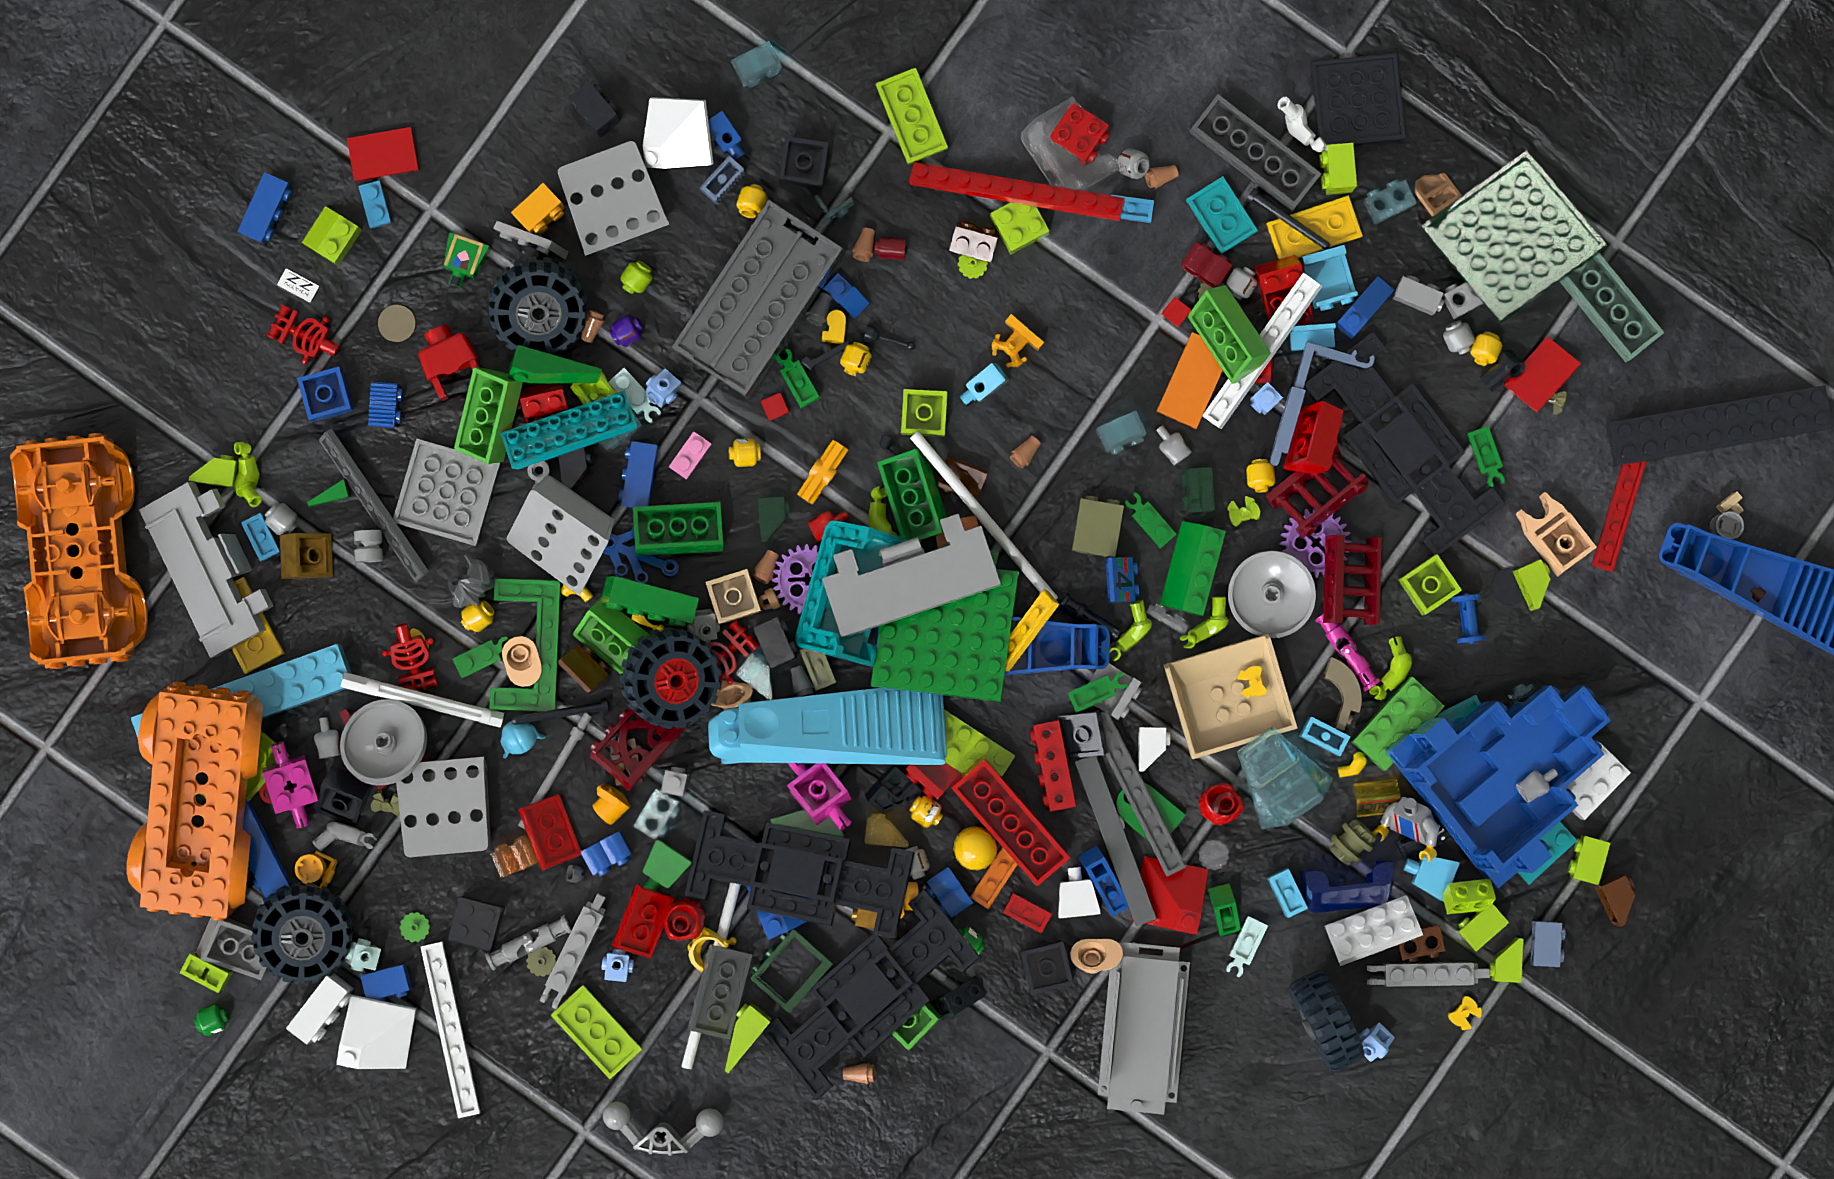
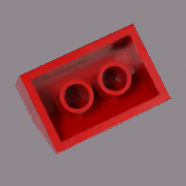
(1314, 438)

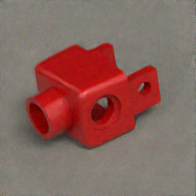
(446, 356)

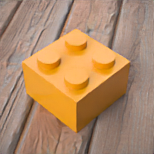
(539, 210)

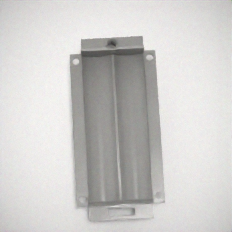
(1143, 1029)

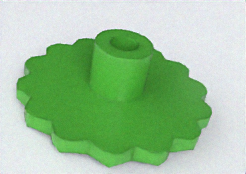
(414, 927)

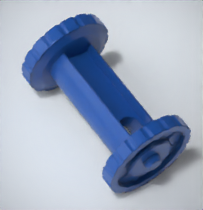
(1468, 618)

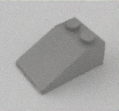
(231, 947)

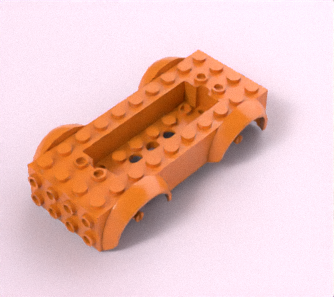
(105, 609)
(169, 857)

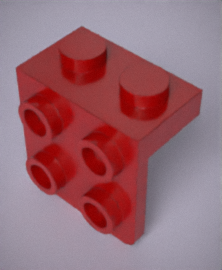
(1081, 134)
(933, 777)

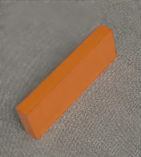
(994, 879)

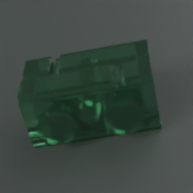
(1199, 490)

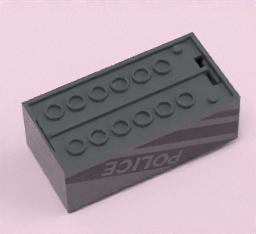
(759, 299)

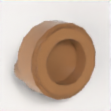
(772, 598)

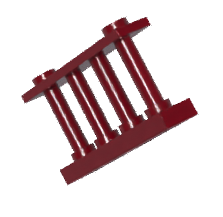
(1296, 483)
(1334, 580)

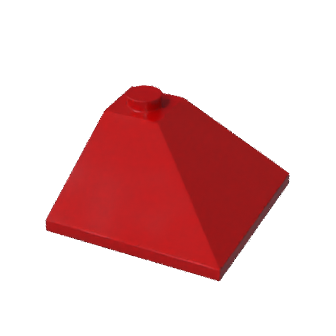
(1175, 897)

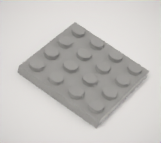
(446, 493)

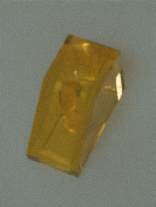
(883, 832)

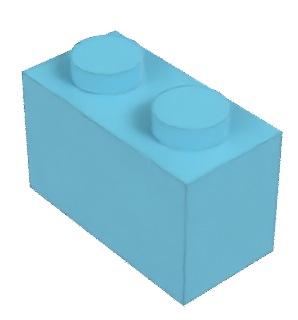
(1324, 736)

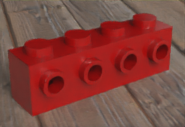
(1053, 765)

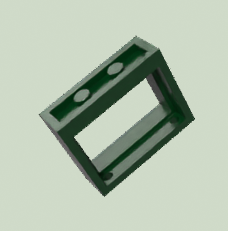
(773, 953)

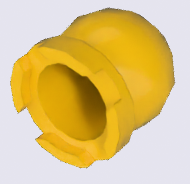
(975, 848)

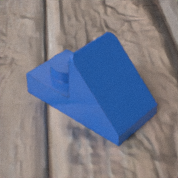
(846, 295)

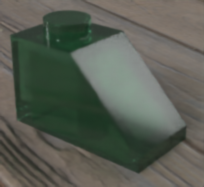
(772, 515)

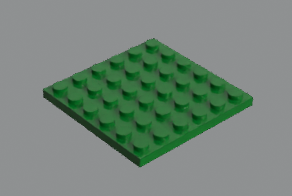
(952, 647)

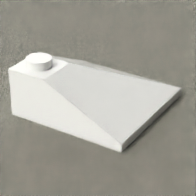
(677, 134)
(376, 1034)

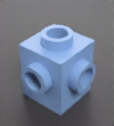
(662, 388)
(614, 973)
(1376, 1041)

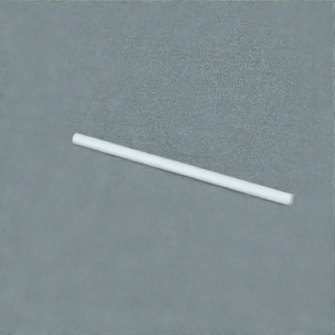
(980, 513)
(723, 929)

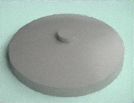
(1272, 594)
(383, 742)

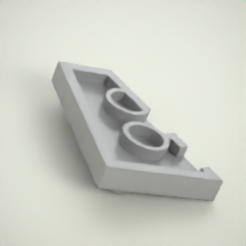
(525, 238)

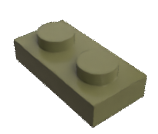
(818, 669)

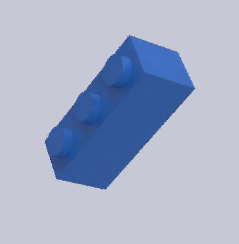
(265, 208)
(638, 475)

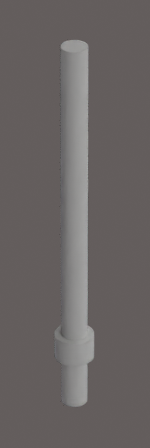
(576, 734)

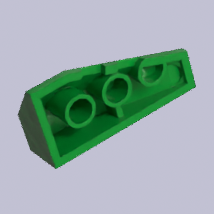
(540, 367)

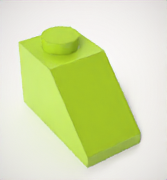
(217, 472)
(1533, 582)
(1508, 963)

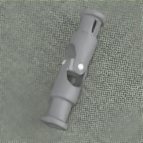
(514, 950)

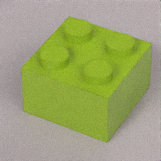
(1339, 168)
(1019, 225)
(924, 412)
(1429, 585)

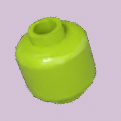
(636, 277)

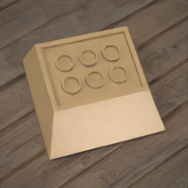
(1211, 700)

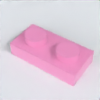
(690, 455)

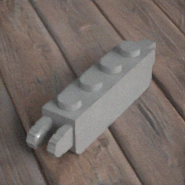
(575, 950)
(1428, 974)

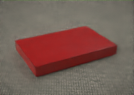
(382, 154)
(1544, 374)
(550, 831)
(642, 922)

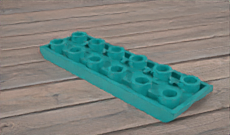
(569, 430)

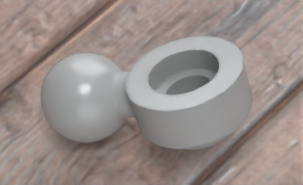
(538, 477)

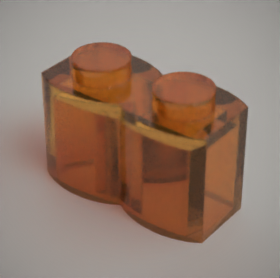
(515, 857)

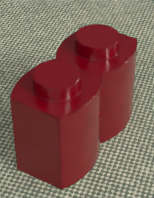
(1206, 266)

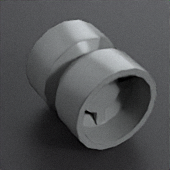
(1727, 525)
(368, 546)

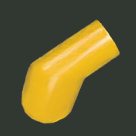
(586, 595)
(1355, 767)

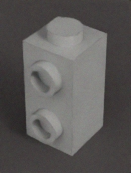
(1418, 295)
(675, 781)

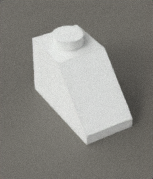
(1151, 745)

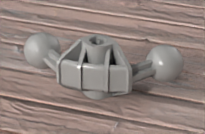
(618, 1116)

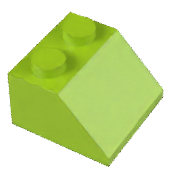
(332, 236)

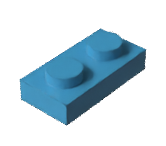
(375, 204)
(1137, 209)
(260, 537)

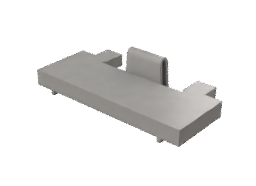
(205, 568)
(910, 579)

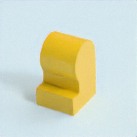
(837, 325)

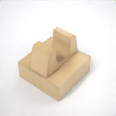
(1731, 504)

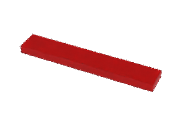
(1618, 516)

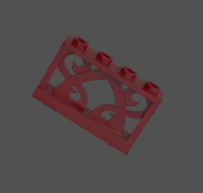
(635, 769)

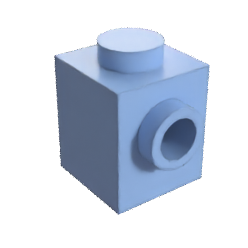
(1265, 399)

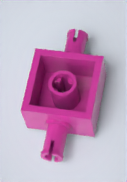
(288, 798)
(821, 805)

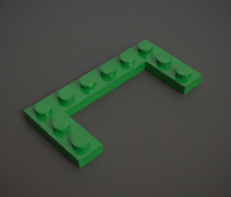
(547, 596)

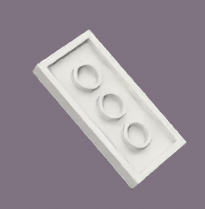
(1373, 930)

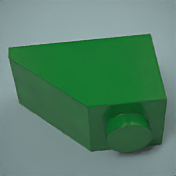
(1224, 909)

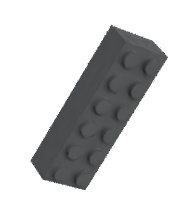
(1255, 152)

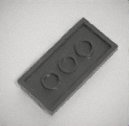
(720, 991)

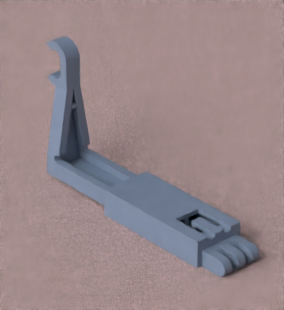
(1296, 395)

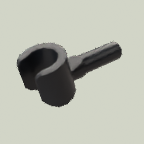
(886, 443)

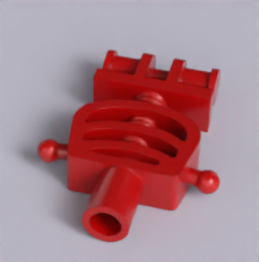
(318, 340)
(408, 644)
(728, 651)

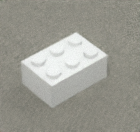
(1597, 783)
(321, 1009)

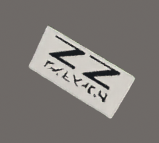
(298, 285)

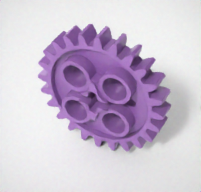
(1328, 527)
(807, 559)

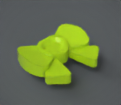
(1250, 512)

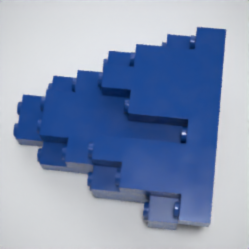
(1473, 765)

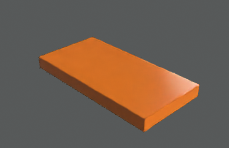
(1191, 383)

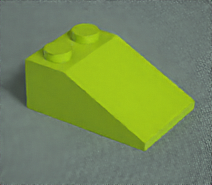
(747, 1029)

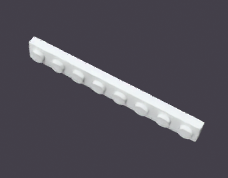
(1273, 336)
(450, 1029)

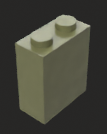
(1097, 527)

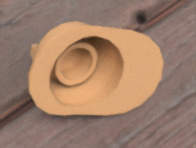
(521, 661)
(731, 695)
(1096, 954)

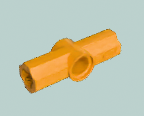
(822, 472)

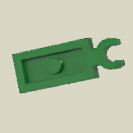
(798, 381)
(1486, 454)
(1151, 522)
(479, 657)
(1095, 692)

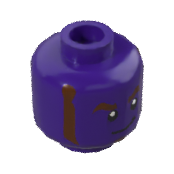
(626, 330)

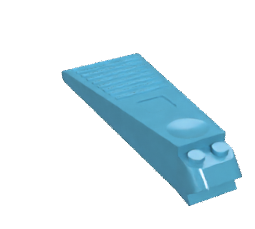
(834, 729)

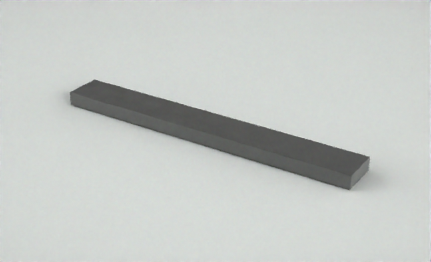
(373, 505)
(1140, 799)
(1116, 840)

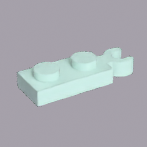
(634, 392)
(1246, 944)

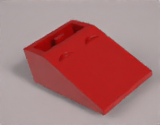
(1275, 283)
(543, 401)

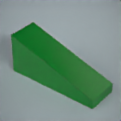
(334, 493)

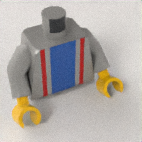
(1411, 821)

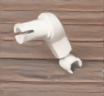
(1297, 124)

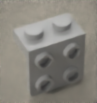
(1118, 704)

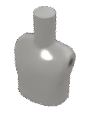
(1173, 446)
(327, 740)
(1535, 785)

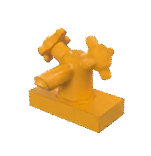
(1016, 341)

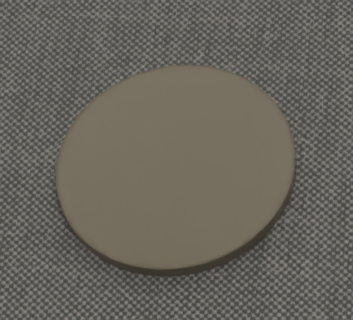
(396, 323)

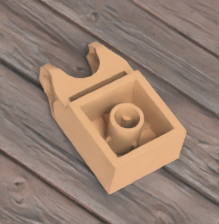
(1551, 531)

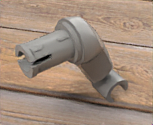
(342, 832)

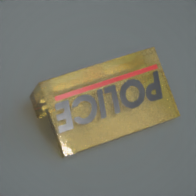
(1375, 796)

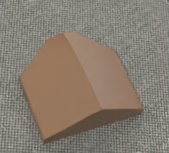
(1436, 192)

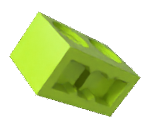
(1468, 896)
(206, 973)

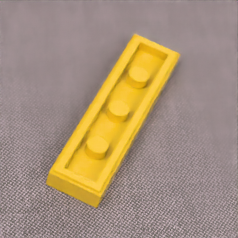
(1030, 626)

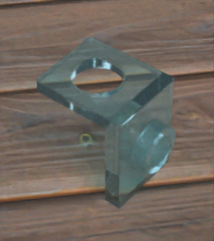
(839, 211)
(1520, 691)

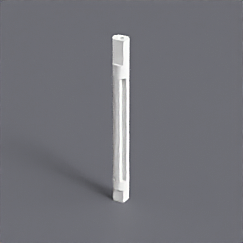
(421, 699)

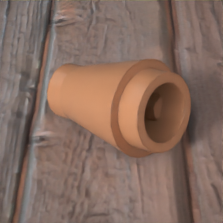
(1160, 175)
(864, 246)
(593, 324)
(1024, 453)
(764, 570)
(860, 1073)

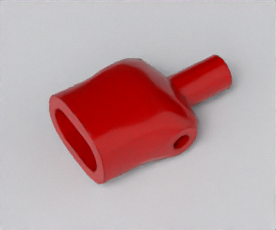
(819, 523)

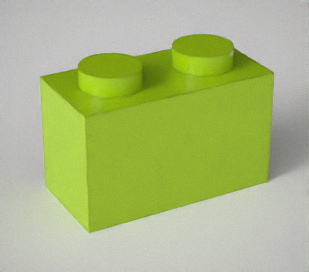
(1589, 859)
(1481, 927)

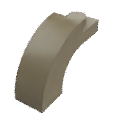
(1349, 689)

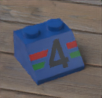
(1120, 579)

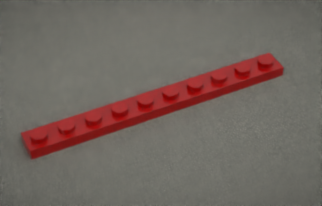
(1017, 191)

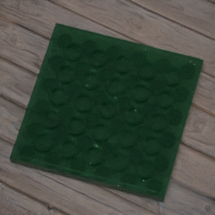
(1513, 237)

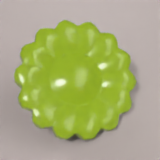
(972, 266)

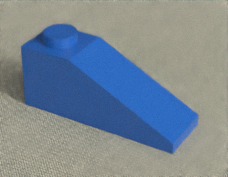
(1364, 307)
(1104, 880)

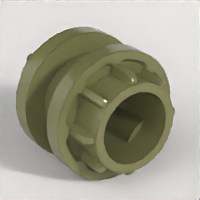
(1352, 842)

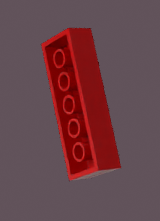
(1010, 821)

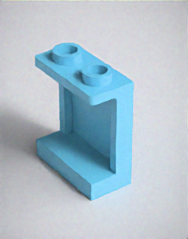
(1332, 272)

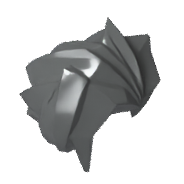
(473, 584)

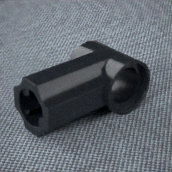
(1507, 367)

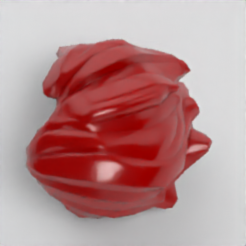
(1221, 804)
(684, 920)

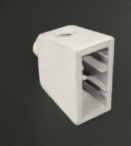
(1077, 896)

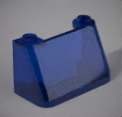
(1322, 898)

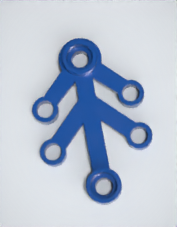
(618, 547)

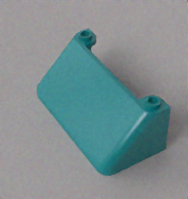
(817, 623)

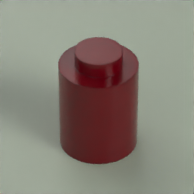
(890, 248)

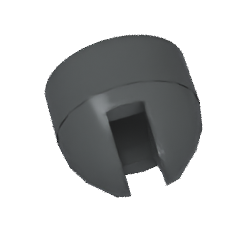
(574, 873)

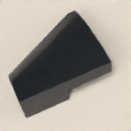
(893, 790)

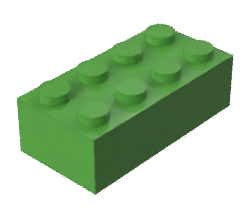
(1398, 716)

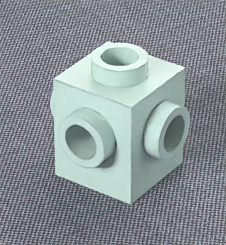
(362, 955)

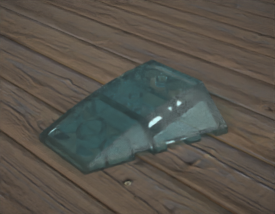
(1281, 779)

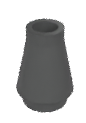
(819, 310)
(801, 683)

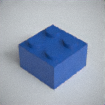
(325, 394)

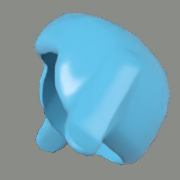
(519, 738)

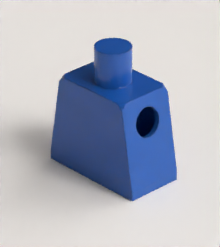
(720, 125)

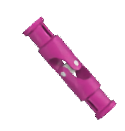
(1355, 661)

